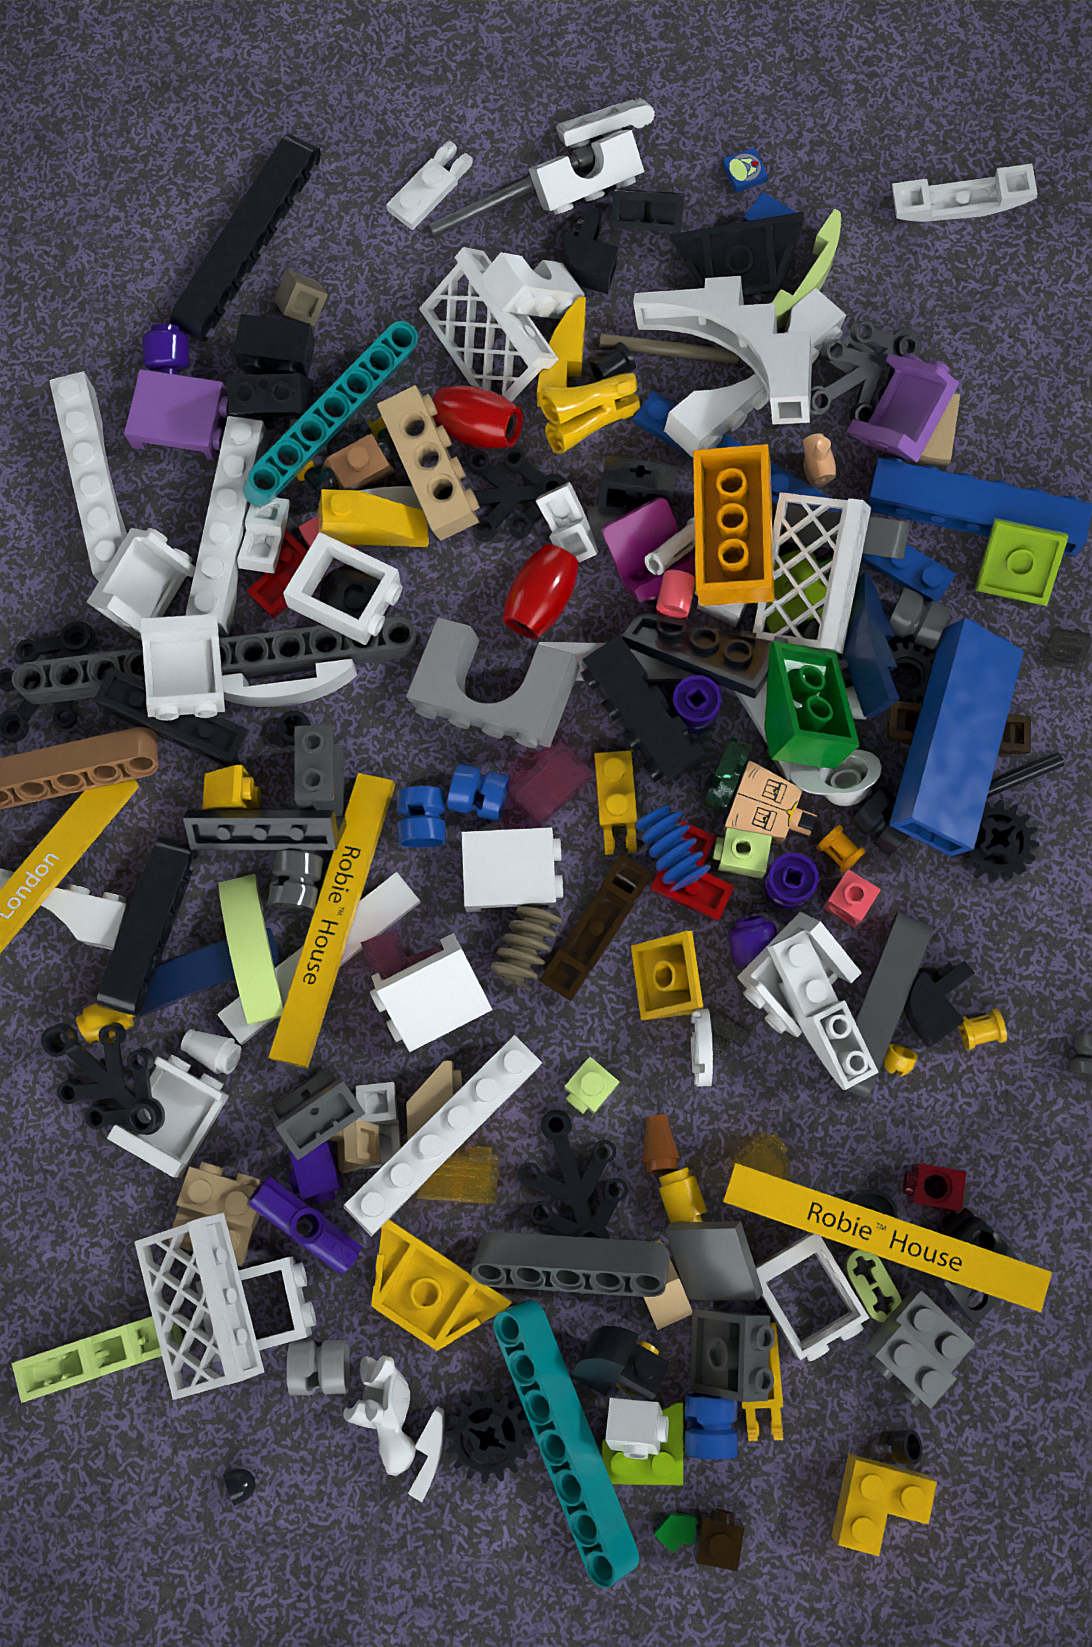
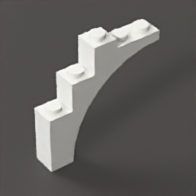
(749, 331)

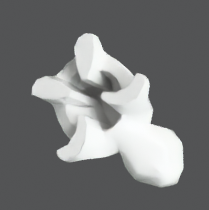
(385, 1409)

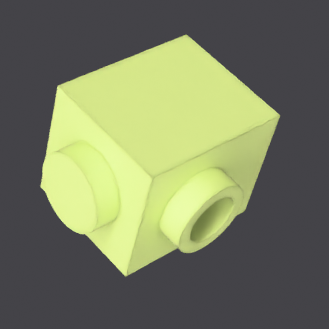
(742, 852)
(590, 1086)

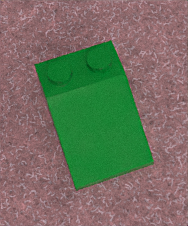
(807, 707)

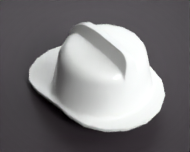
(845, 784)

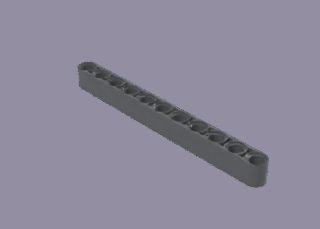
(234, 648)

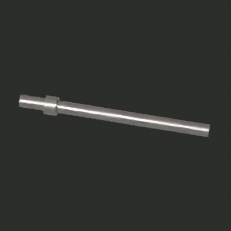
(581, 158)

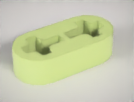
(864, 1289)

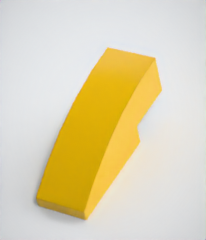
(568, 346)

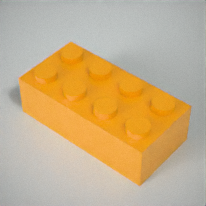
(733, 525)

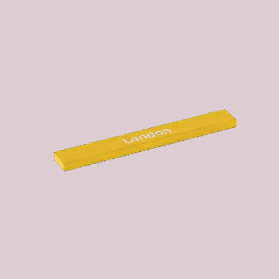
(58, 854)

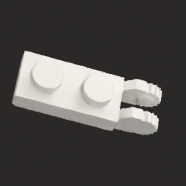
(605, 122)
(428, 186)

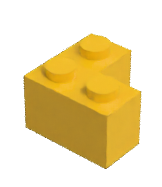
(870, 1494)

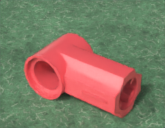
(676, 594)

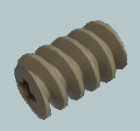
(524, 945)

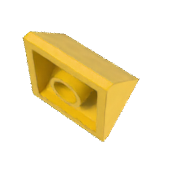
(667, 976)

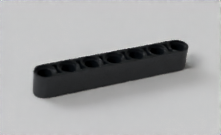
(244, 236)

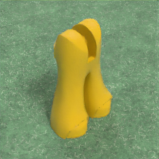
(586, 408)

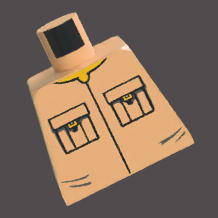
(768, 806)

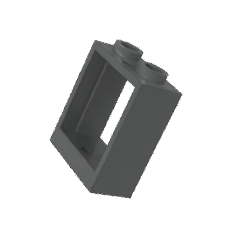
(315, 1119)

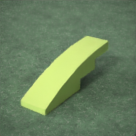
(89, 1358)

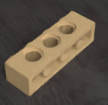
(401, 415)

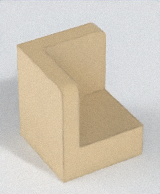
(358, 1146)

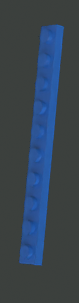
(913, 572)

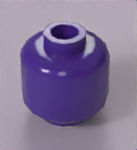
(165, 349)
(750, 938)

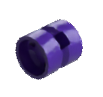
(696, 703)
(790, 881)

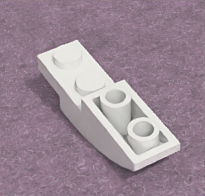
(819, 1013)

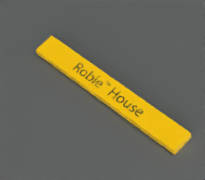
(332, 922)
(888, 1237)

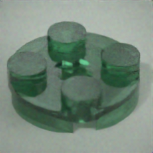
(727, 774)

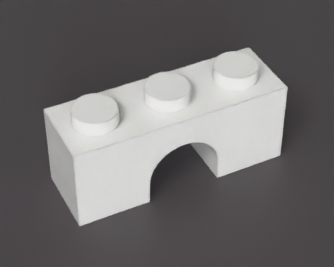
(615, 163)
(537, 292)

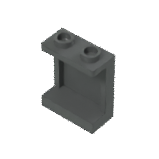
(319, 769)

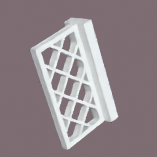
(519, 329)
(842, 577)
(221, 1299)

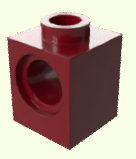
(951, 1182)

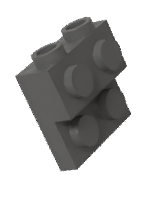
(919, 1349)
(731, 1355)

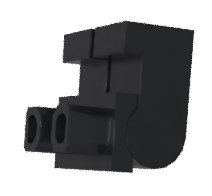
(975, 1231)

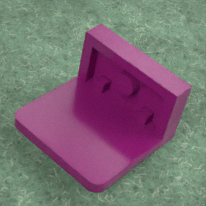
(637, 535)

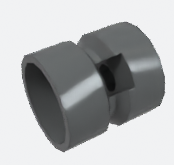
(919, 619)
(295, 881)

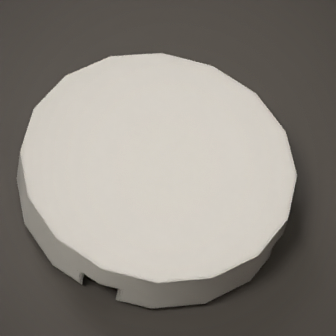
(702, 1048)

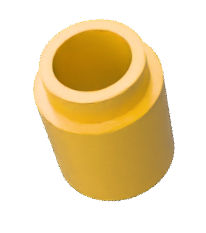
(96, 1017)
(682, 1197)

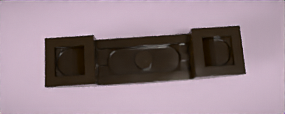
(904, 718)
(596, 927)

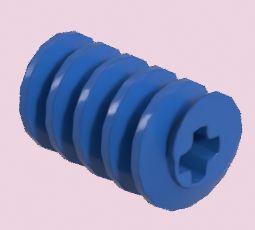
(671, 847)

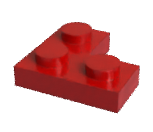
(270, 587)
(706, 895)

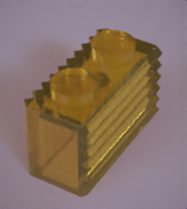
(465, 1178)

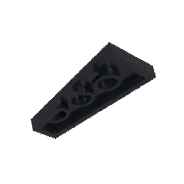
(724, 657)

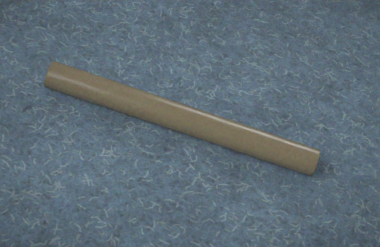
(670, 348)

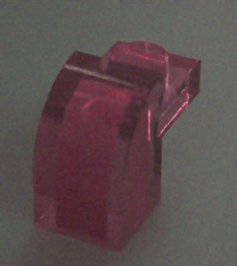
(388, 955)

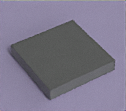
(714, 1260)

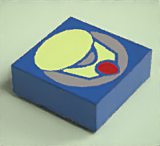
(744, 170)

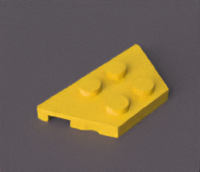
(428, 1290)

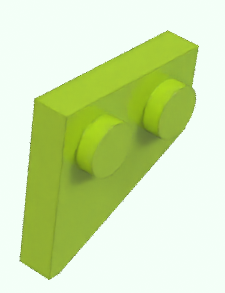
(656, 1469)

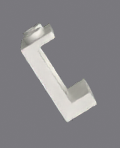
(140, 580)
(182, 666)
(510, 868)
(762, 976)
(431, 996)
(189, 1113)

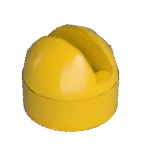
(899, 1059)

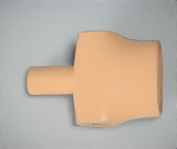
(819, 460)

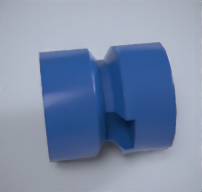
(465, 790)
(418, 829)
(710, 1427)

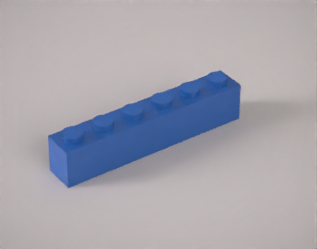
(972, 503)

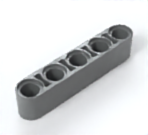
(882, 537)
(889, 990)
(571, 1264)

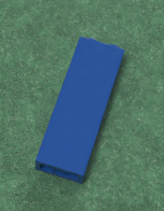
(957, 738)

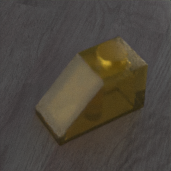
(764, 1155)

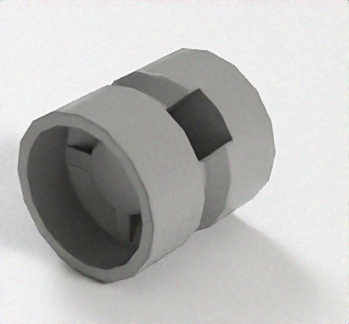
(318, 1367)

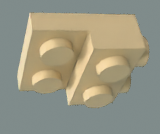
(210, 1193)

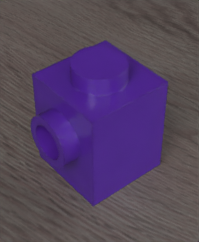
(316, 1174)

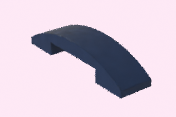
(195, 974)

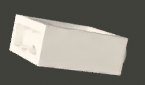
(313, 568)
(301, 1312)
(845, 1326)

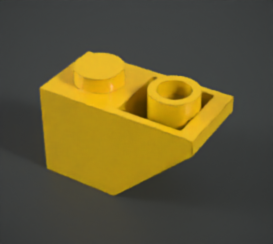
(230, 790)

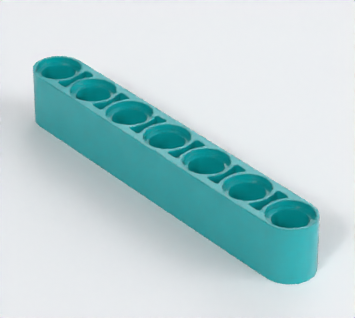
(321, 424)
(566, 1443)

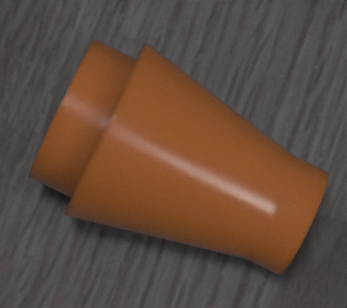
(659, 1147)

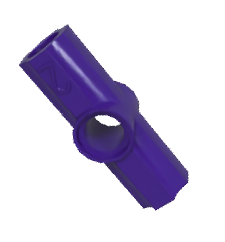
(323, 1241)

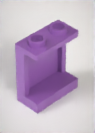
(907, 408)
(177, 413)

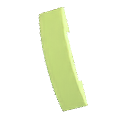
(825, 248)
(250, 949)

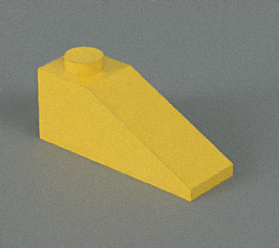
(370, 520)

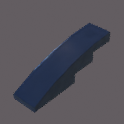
(868, 650)

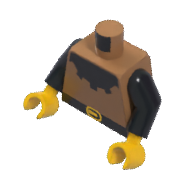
(357, 464)

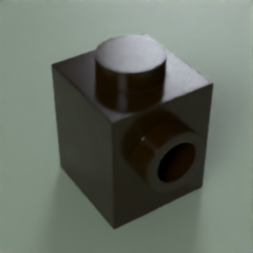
(719, 1539)

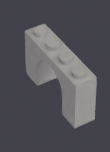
(527, 715)

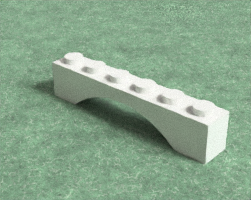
(708, 414)
(88, 466)
(217, 564)
(89, 918)
(442, 1136)

